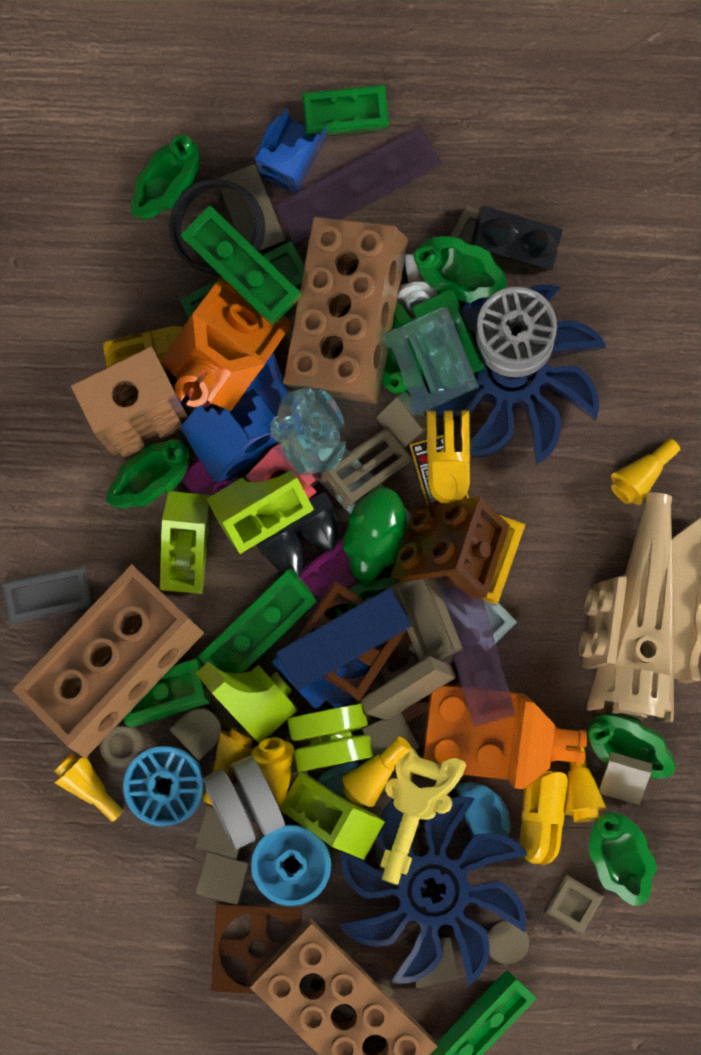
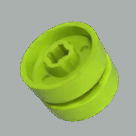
(330, 737)

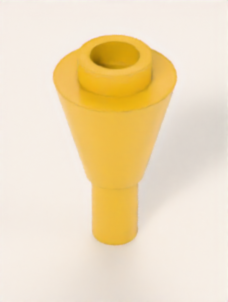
(637, 478)
(231, 748)
(275, 762)
(81, 780)
(368, 780)
(583, 795)

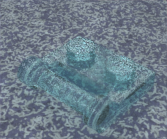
(439, 357)

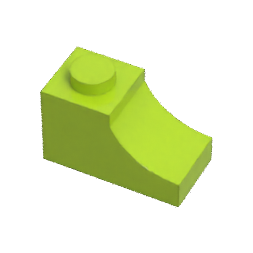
(259, 509)
(184, 542)
(251, 697)
(331, 816)

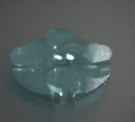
(309, 449)

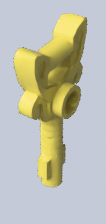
(417, 804)

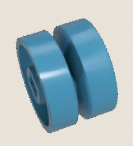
(143, 781)
(274, 878)

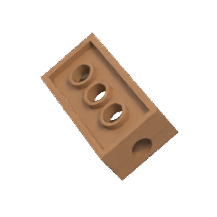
(326, 292)
(130, 403)
(82, 654)
(343, 983)

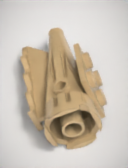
(647, 620)

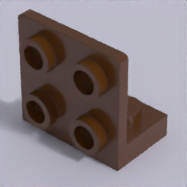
(454, 542)

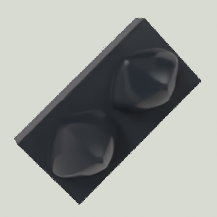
(516, 238)
(317, 527)

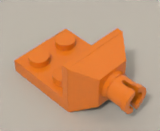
(221, 348)
(505, 749)

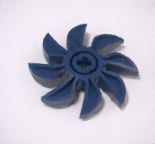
(523, 392)
(430, 914)

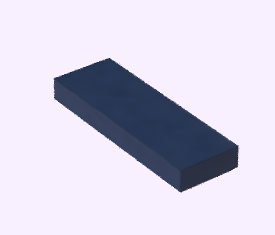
(343, 639)

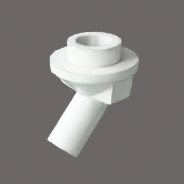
(416, 289)

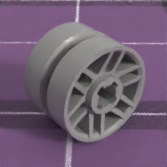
(500, 316)
(243, 802)

